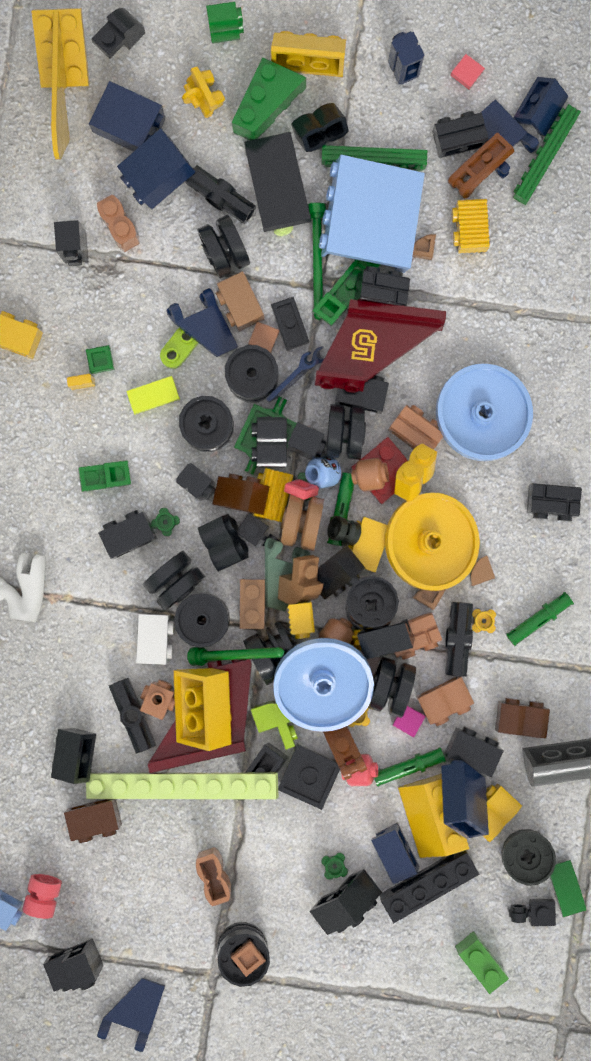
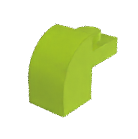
(270, 716)

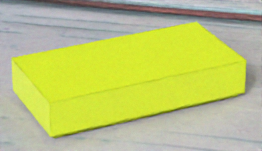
(153, 395)

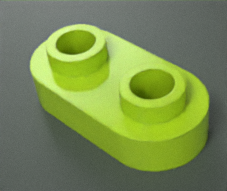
(180, 346)

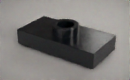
(290, 323)

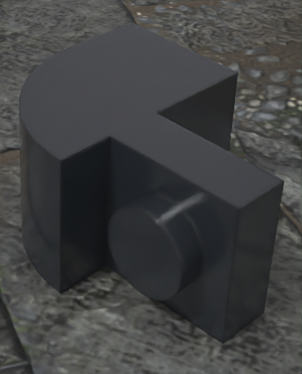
(118, 31)

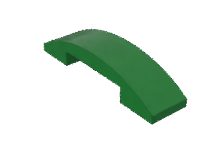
(338, 298)

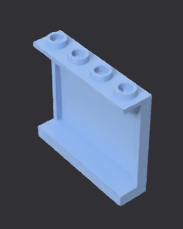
(372, 212)

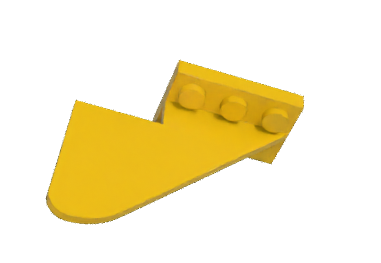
(60, 63)

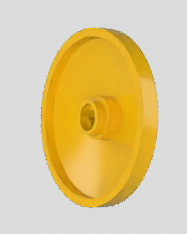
(432, 542)

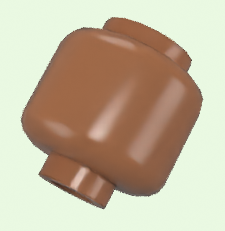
(370, 474)
(338, 630)

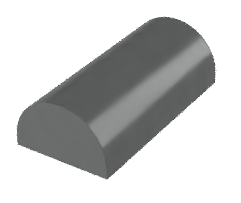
(558, 762)

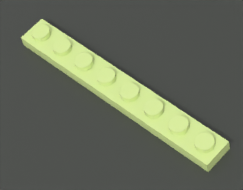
(182, 786)

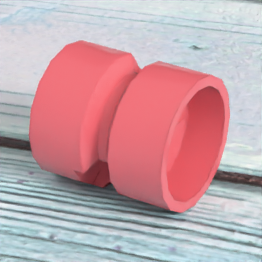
(41, 900)

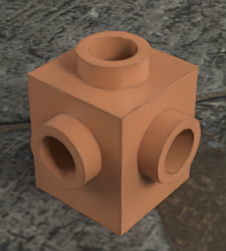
(152, 705)

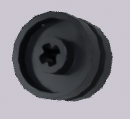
(222, 247)
(241, 363)
(201, 410)
(347, 432)
(172, 578)
(188, 615)
(396, 688)

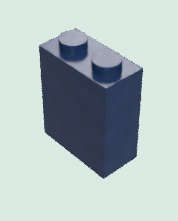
(126, 117)
(155, 169)
(464, 800)

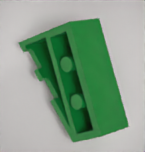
(266, 98)

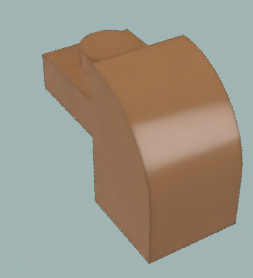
(302, 583)

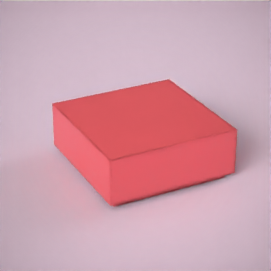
(467, 71)
(301, 489)

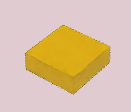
(81, 381)

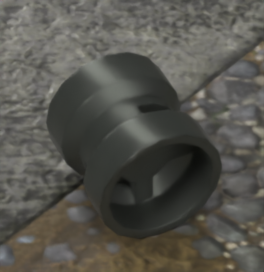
(344, 530)

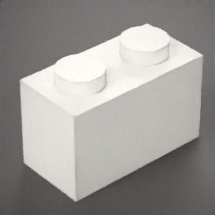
(153, 639)

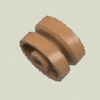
(300, 521)

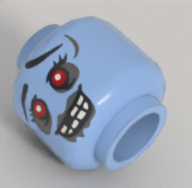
(323, 472)

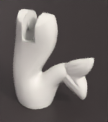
(31, 577)

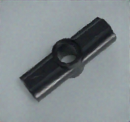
(221, 195)
(458, 639)
(137, 730)

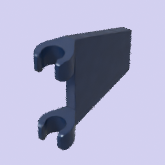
(500, 121)
(205, 326)
(304, 367)
(135, 1011)

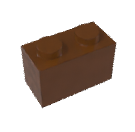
(241, 494)
(93, 819)

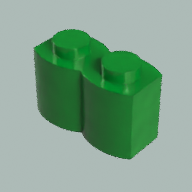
(225, 22)

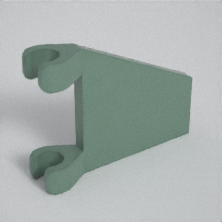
(275, 568)

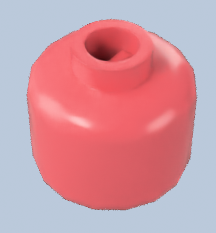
(366, 777)

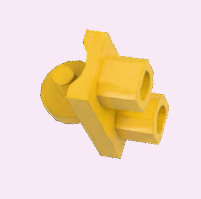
(199, 93)

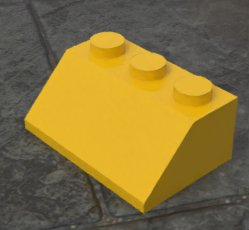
(309, 53)
(202, 708)
(425, 816)

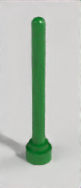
(316, 213)
(200, 656)

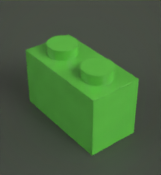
(481, 962)

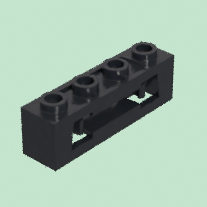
(428, 885)

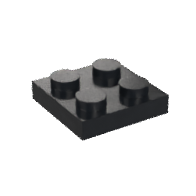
(309, 777)

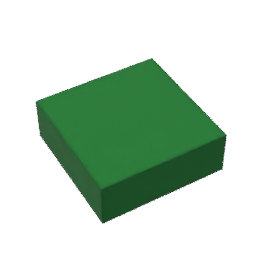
(100, 359)

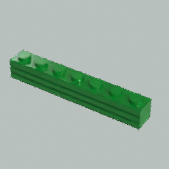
(546, 154)
(401, 158)

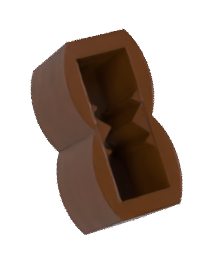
(522, 719)

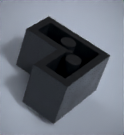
(346, 904)
(74, 967)

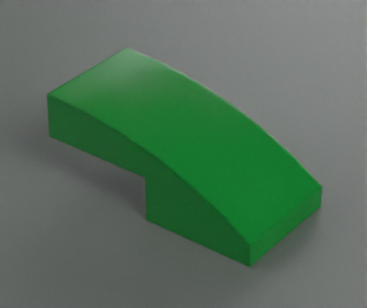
(104, 476)
(567, 889)

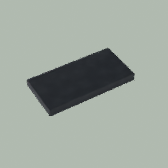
(277, 182)

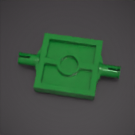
(246, 442)

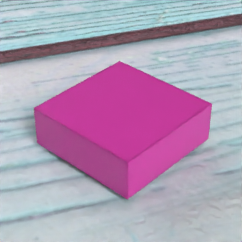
(410, 721)

